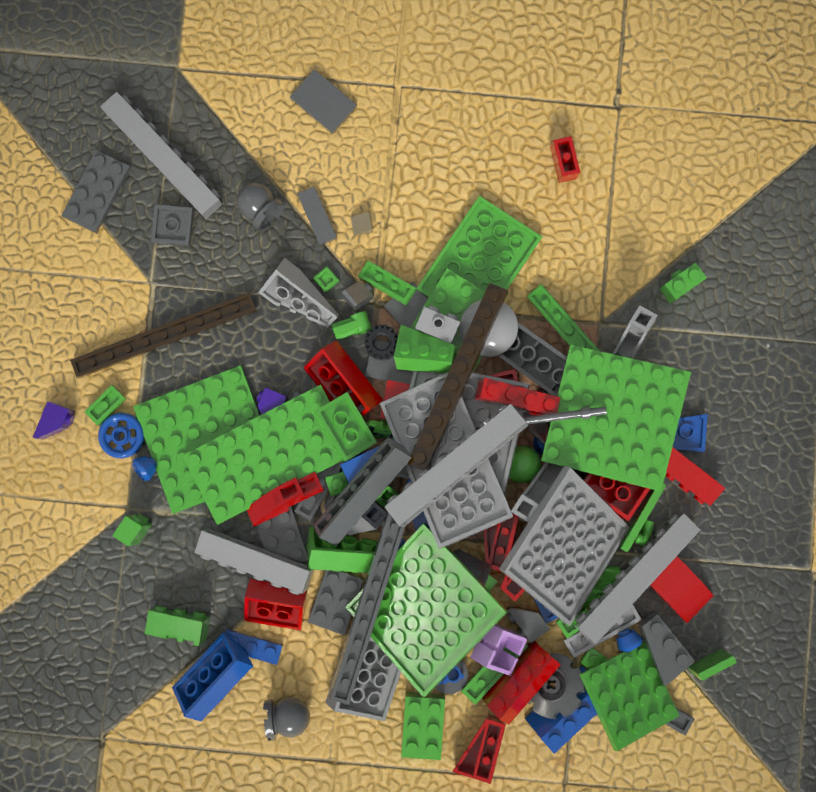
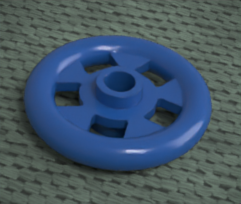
(113, 421)

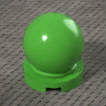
(525, 464)

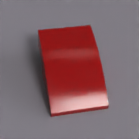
(681, 590)

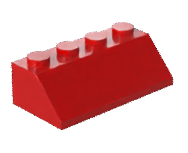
(340, 375)
(513, 692)

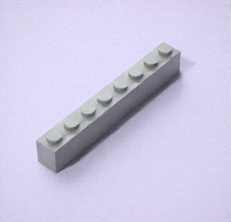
(161, 155)
(456, 465)
(636, 578)

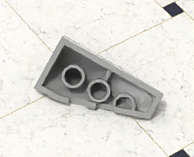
(293, 290)

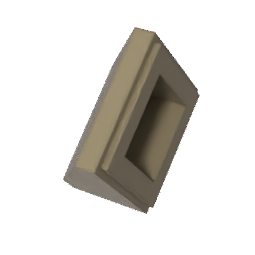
(361, 223)

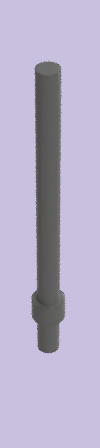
(585, 413)

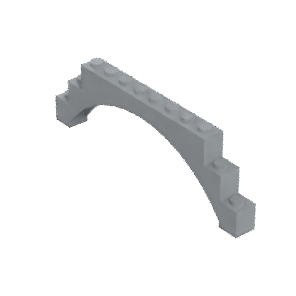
(627, 347)

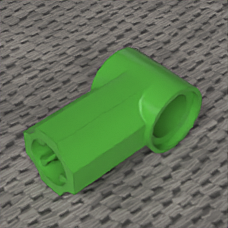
(356, 324)

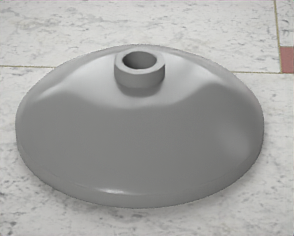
(502, 333)

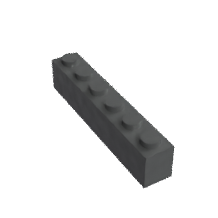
(362, 491)

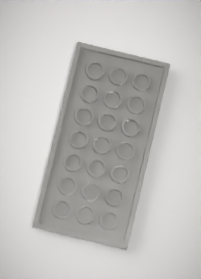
(474, 501)

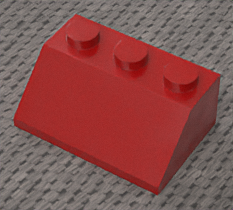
(274, 605)

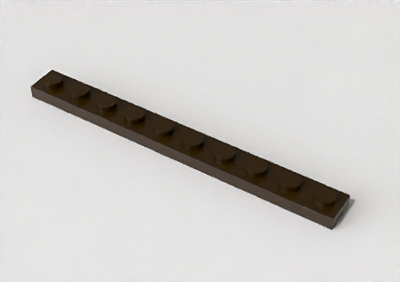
(163, 335)
(458, 377)

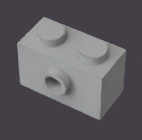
(437, 324)

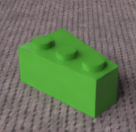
(422, 352)
(177, 624)

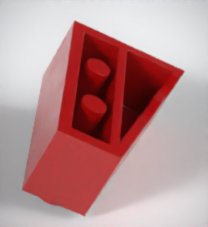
(483, 751)

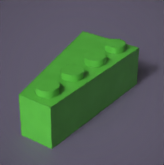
(347, 556)

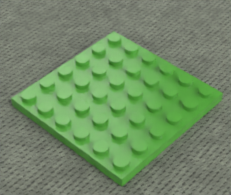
(188, 420)
(640, 421)
(431, 611)

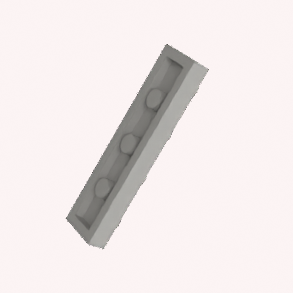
(579, 644)

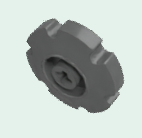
(565, 696)

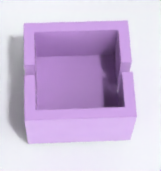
(490, 650)

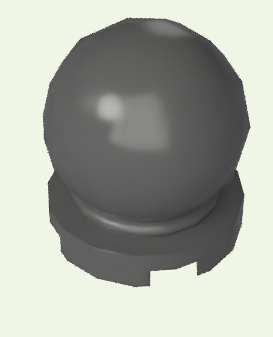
(258, 204)
(287, 718)

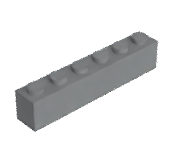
(254, 560)

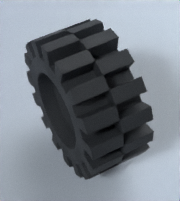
(373, 334)

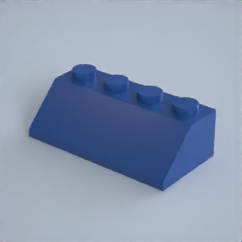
(211, 677)
(560, 730)

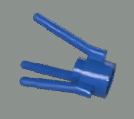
(453, 676)

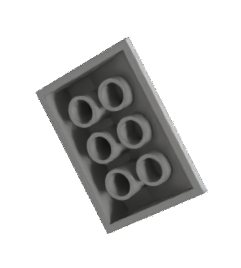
(373, 686)

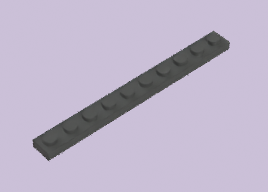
(366, 611)

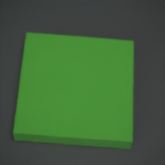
(712, 664)

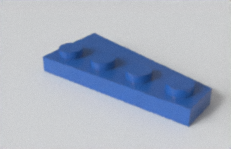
(691, 433)

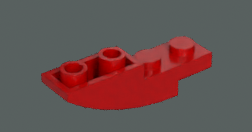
(282, 497)

